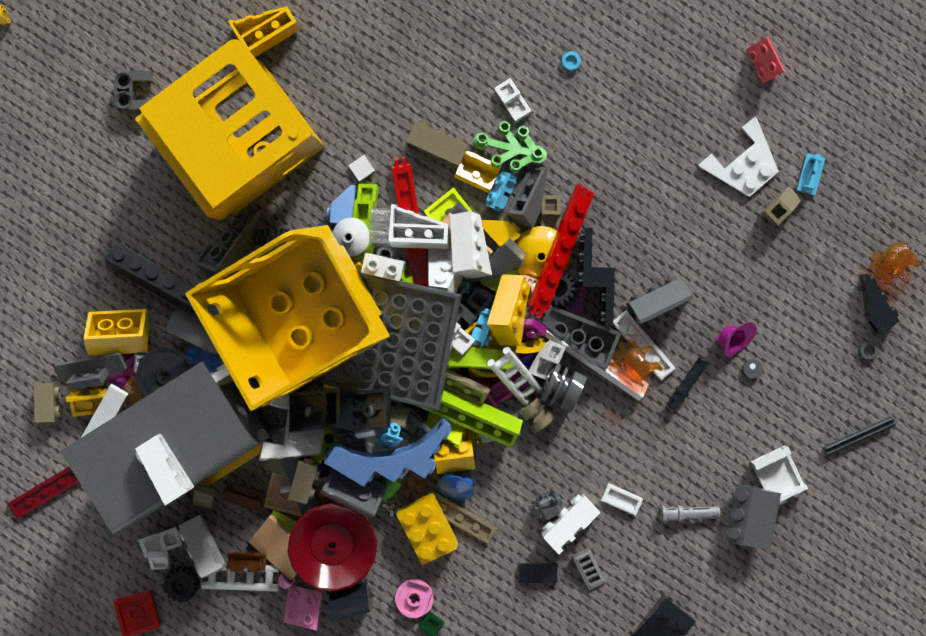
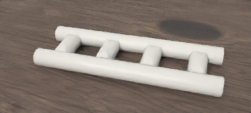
(505, 376)
(249, 585)

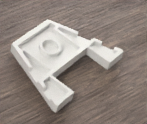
(751, 168)
(293, 444)

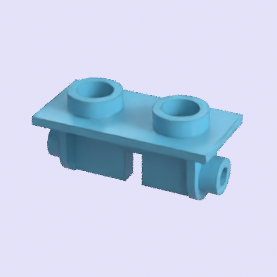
(811, 173)
(504, 183)
(482, 335)
(390, 437)

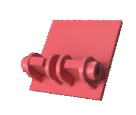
(765, 60)

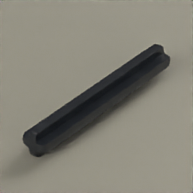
(859, 436)

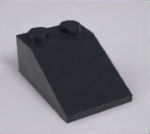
(350, 601)
(665, 620)

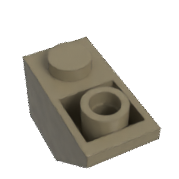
(781, 206)

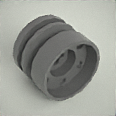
(563, 388)

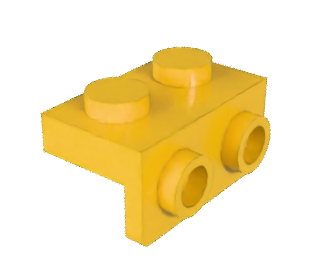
(477, 171)
(85, 402)

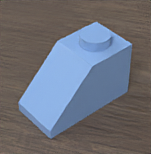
(342, 206)

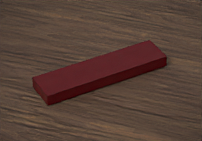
(43, 492)

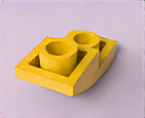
(529, 346)

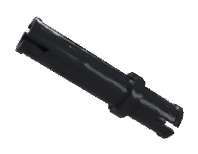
(687, 383)

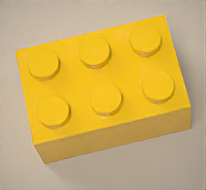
(117, 332)
(427, 528)

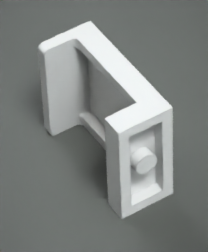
(383, 266)
(779, 474)

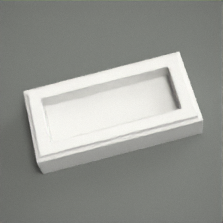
(621, 499)

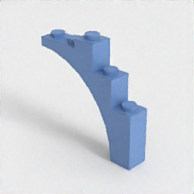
(391, 464)

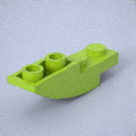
(366, 199)

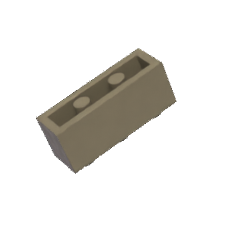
(437, 143)

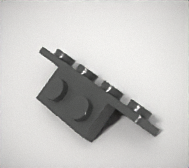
(89, 371)

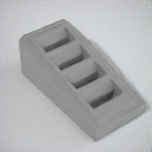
(581, 555)

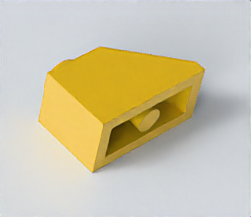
(501, 231)

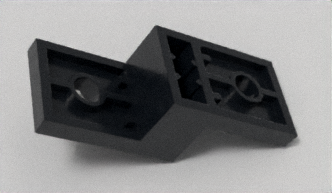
(596, 277)
(339, 410)

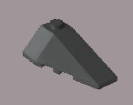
(231, 245)
(588, 338)

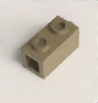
(46, 403)
(302, 483)

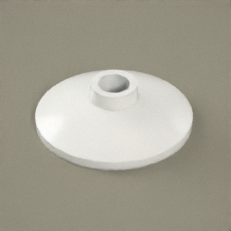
(359, 234)

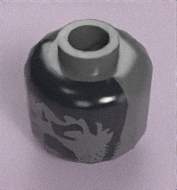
(548, 505)

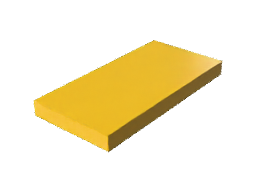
(232, 466)

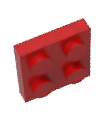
(137, 613)

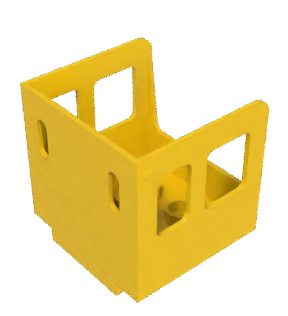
(203, 147)
(288, 314)

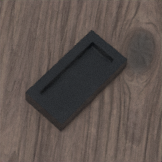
(538, 572)

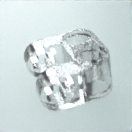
(379, 226)

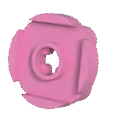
(420, 607)

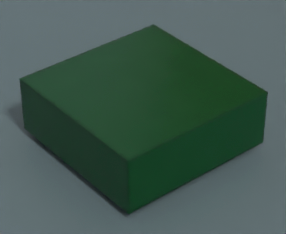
(431, 623)

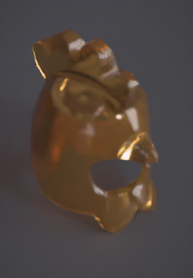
(893, 261)
(633, 362)

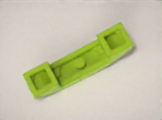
(476, 358)

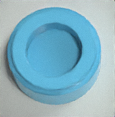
(571, 61)

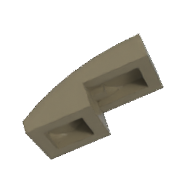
(551, 211)

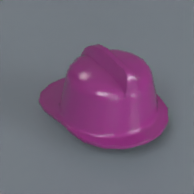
(735, 338)

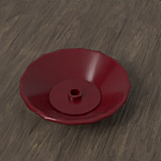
(335, 566)

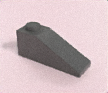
(529, 197)
(504, 260)

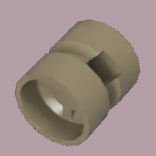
(536, 414)

